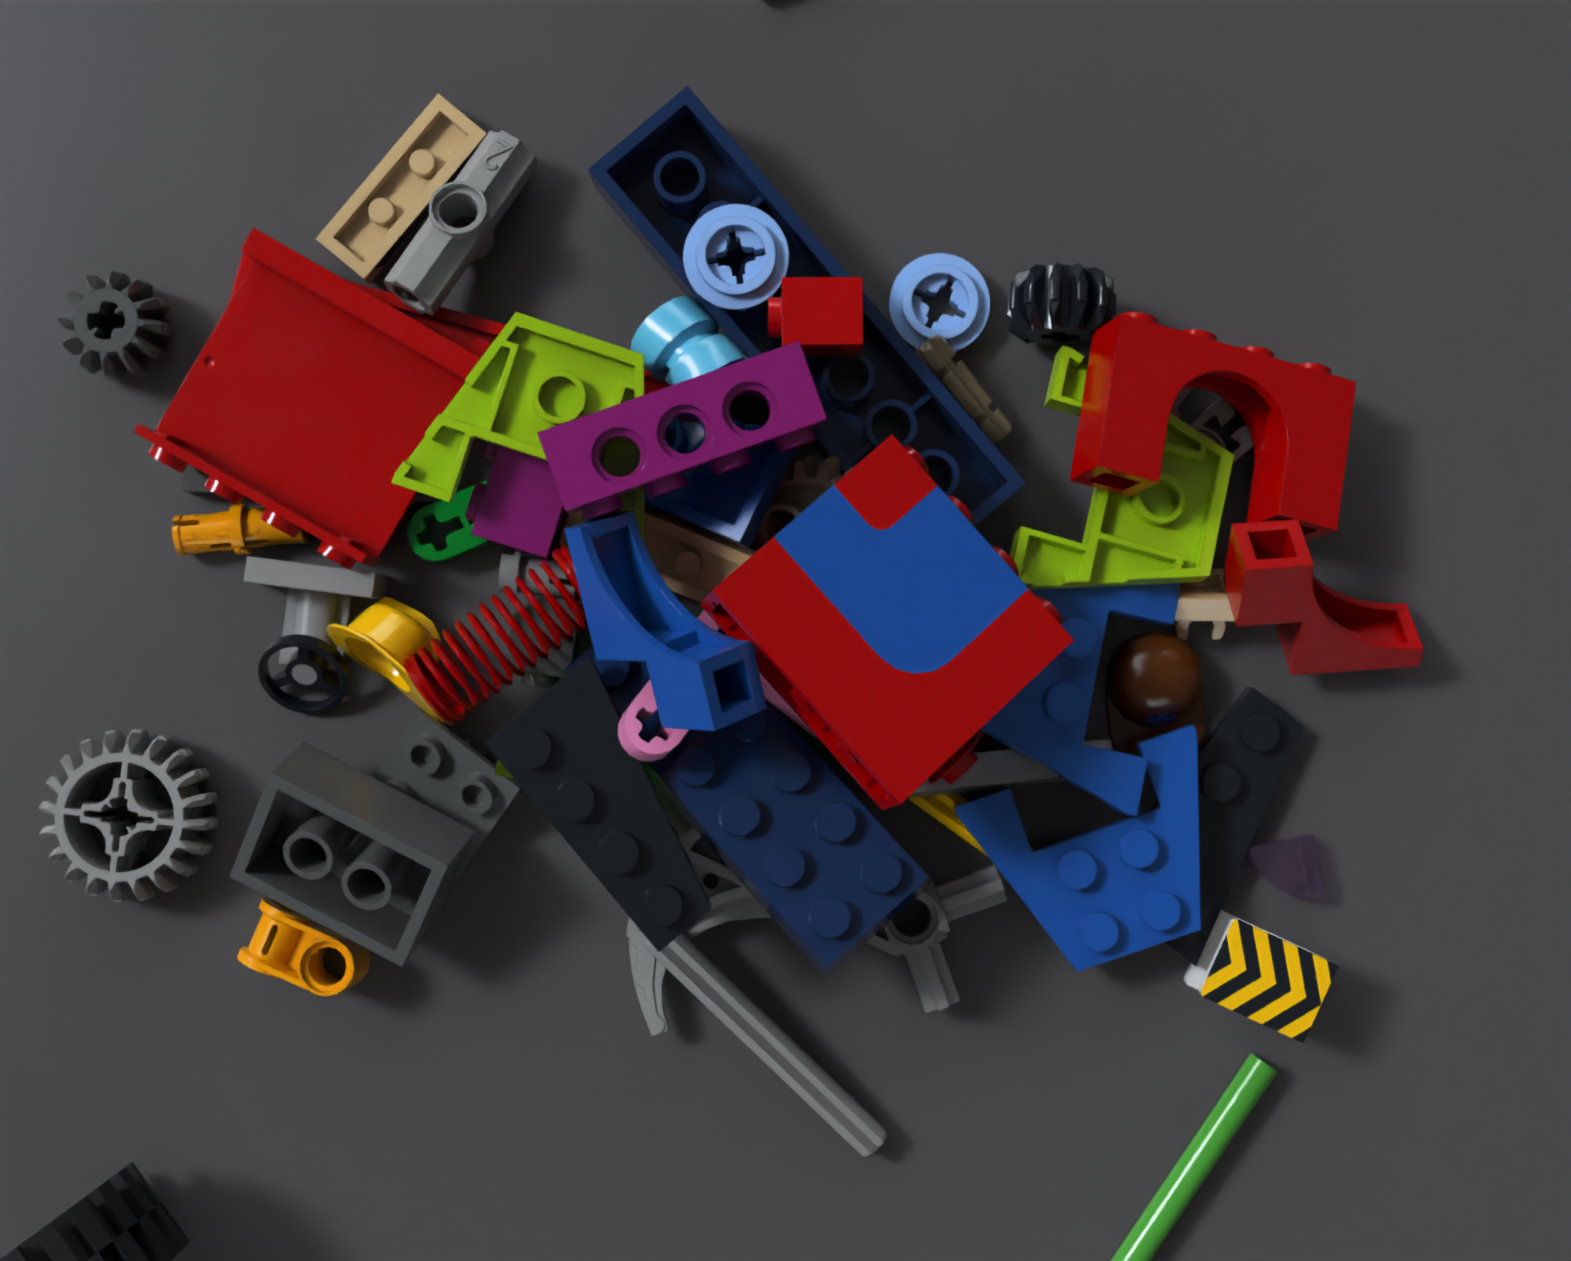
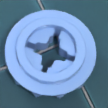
(756, 234)
(928, 276)

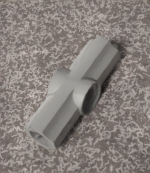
(443, 253)

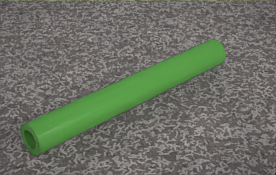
(1197, 1161)

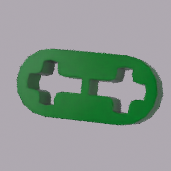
(459, 542)

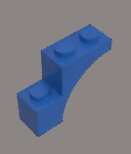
(633, 616)

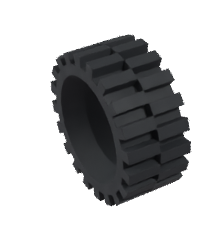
(111, 1223)

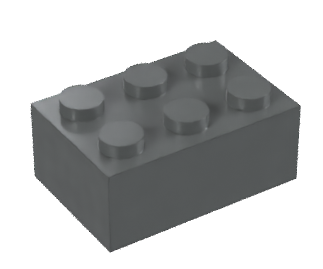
(351, 853)

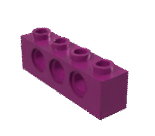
(775, 377)

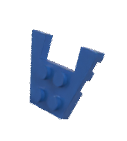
(1053, 709)
(1115, 883)

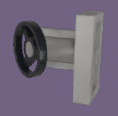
(314, 600)

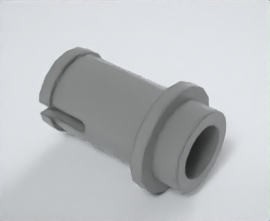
(517, 566)

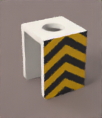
(1261, 976)

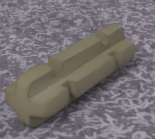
(964, 388)

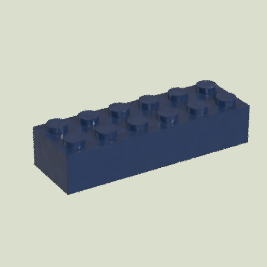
(780, 824)

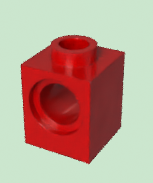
(819, 314)

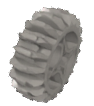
(123, 838)

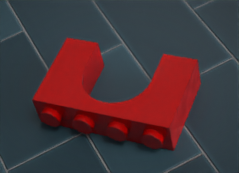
(1292, 411)

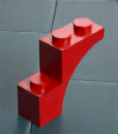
(1319, 629)

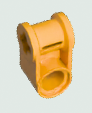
(294, 948)

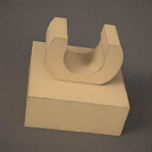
(1204, 602)

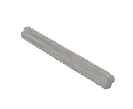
(771, 1044)

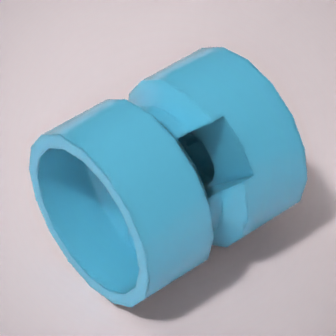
(683, 342)

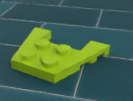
(523, 385)
(1138, 539)

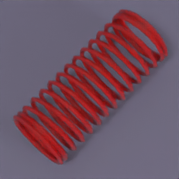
(434, 683)

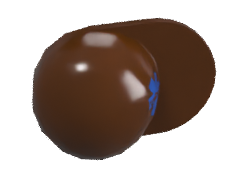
(1153, 689)

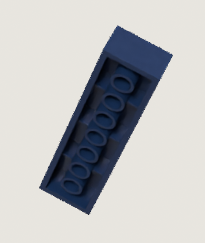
(689, 164)

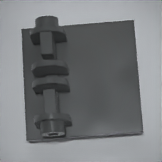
(449, 776)

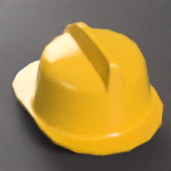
(382, 640)

